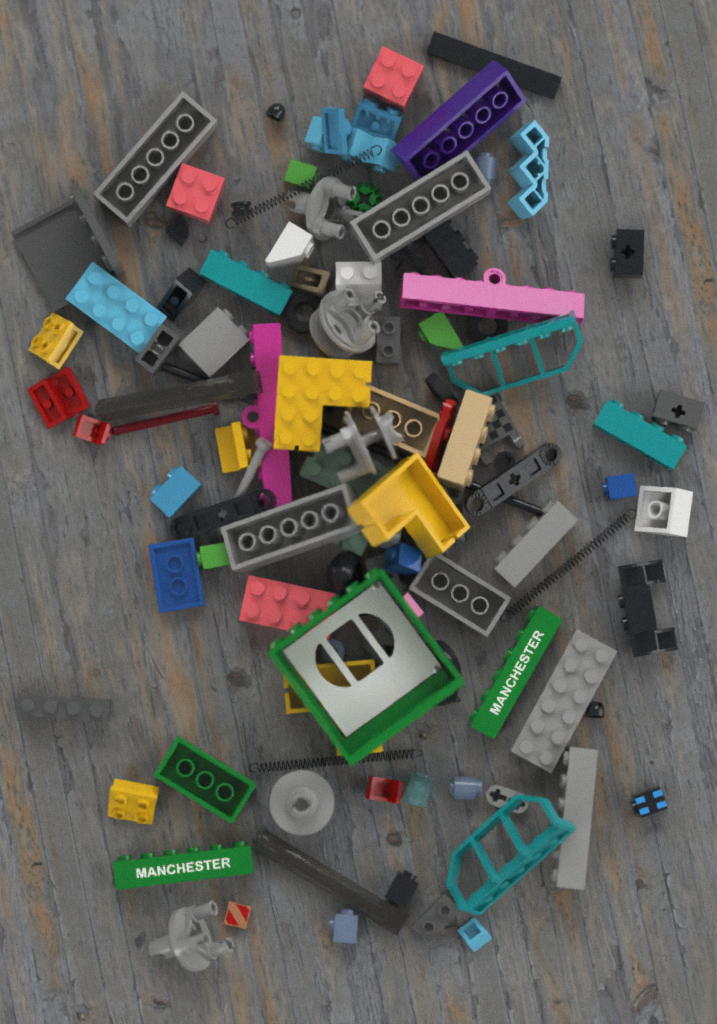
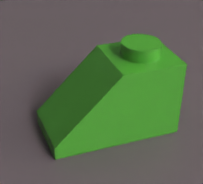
(438, 332)

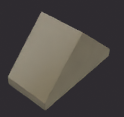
(310, 280)

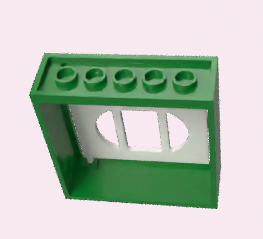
(366, 698)

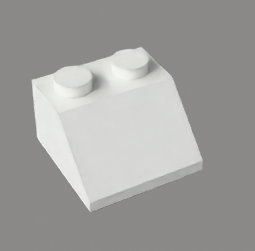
(291, 247)
(361, 277)
(663, 511)

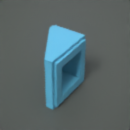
(474, 934)

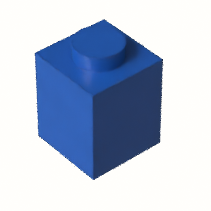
(619, 486)
(403, 559)

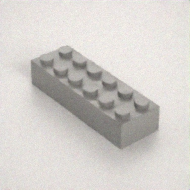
(156, 159)
(420, 207)
(291, 529)
(563, 700)
(576, 807)

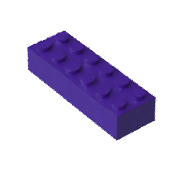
(460, 121)

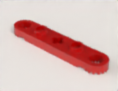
(441, 436)

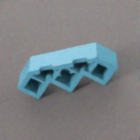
(357, 143)
(530, 170)

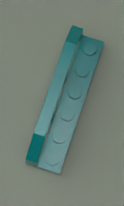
(518, 337)
(518, 867)

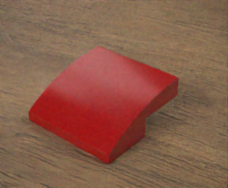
(59, 397)

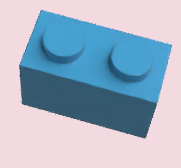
(175, 491)

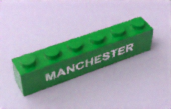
(515, 672)
(183, 867)

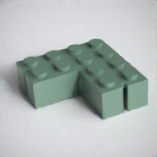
(322, 471)

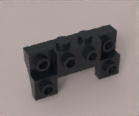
(639, 608)

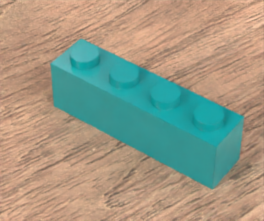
(246, 283)
(640, 435)

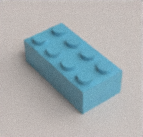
(116, 307)

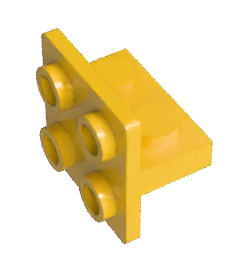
(55, 340)
(236, 446)
(132, 801)

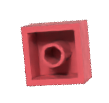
(393, 79)
(196, 193)

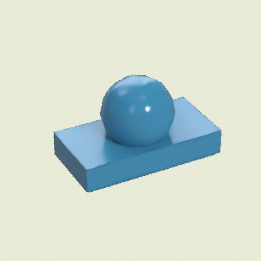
(335, 130)

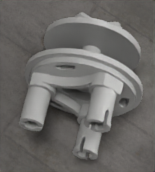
(345, 323)
(350, 437)

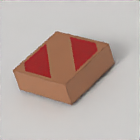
(237, 914)

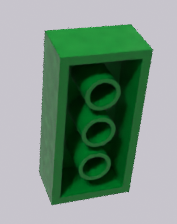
(205, 779)

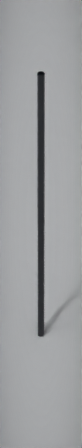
(376, 448)

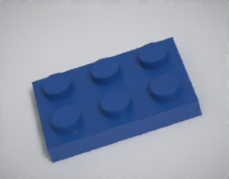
(176, 575)

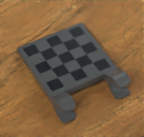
(499, 429)

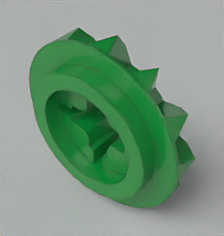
(365, 188)

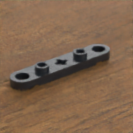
(499, 488)
(237, 509)

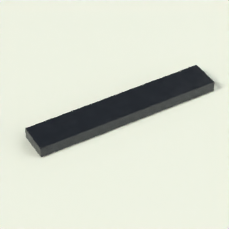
(476, 59)

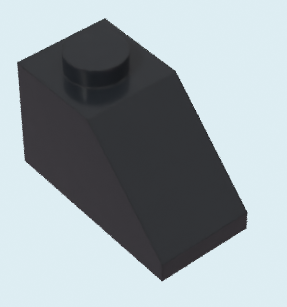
(181, 294)

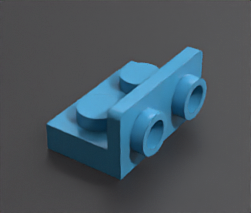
(377, 119)

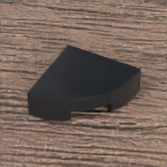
(179, 230)

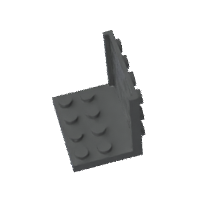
(63, 247)

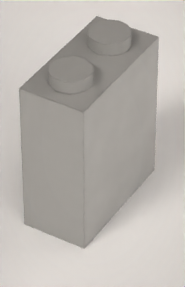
(215, 342)

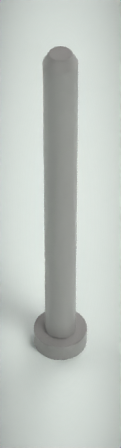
(263, 445)

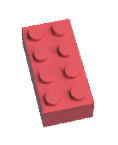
(280, 603)

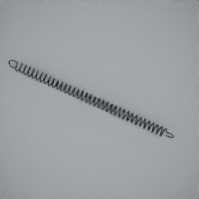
(306, 187)
(568, 565)
(330, 760)

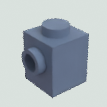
(344, 926)

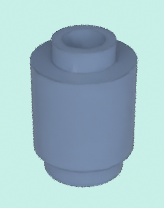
(487, 166)
(340, 650)
(465, 788)

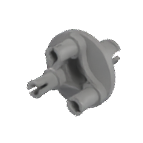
(325, 208)
(308, 786)
(191, 939)

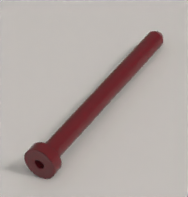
(166, 419)

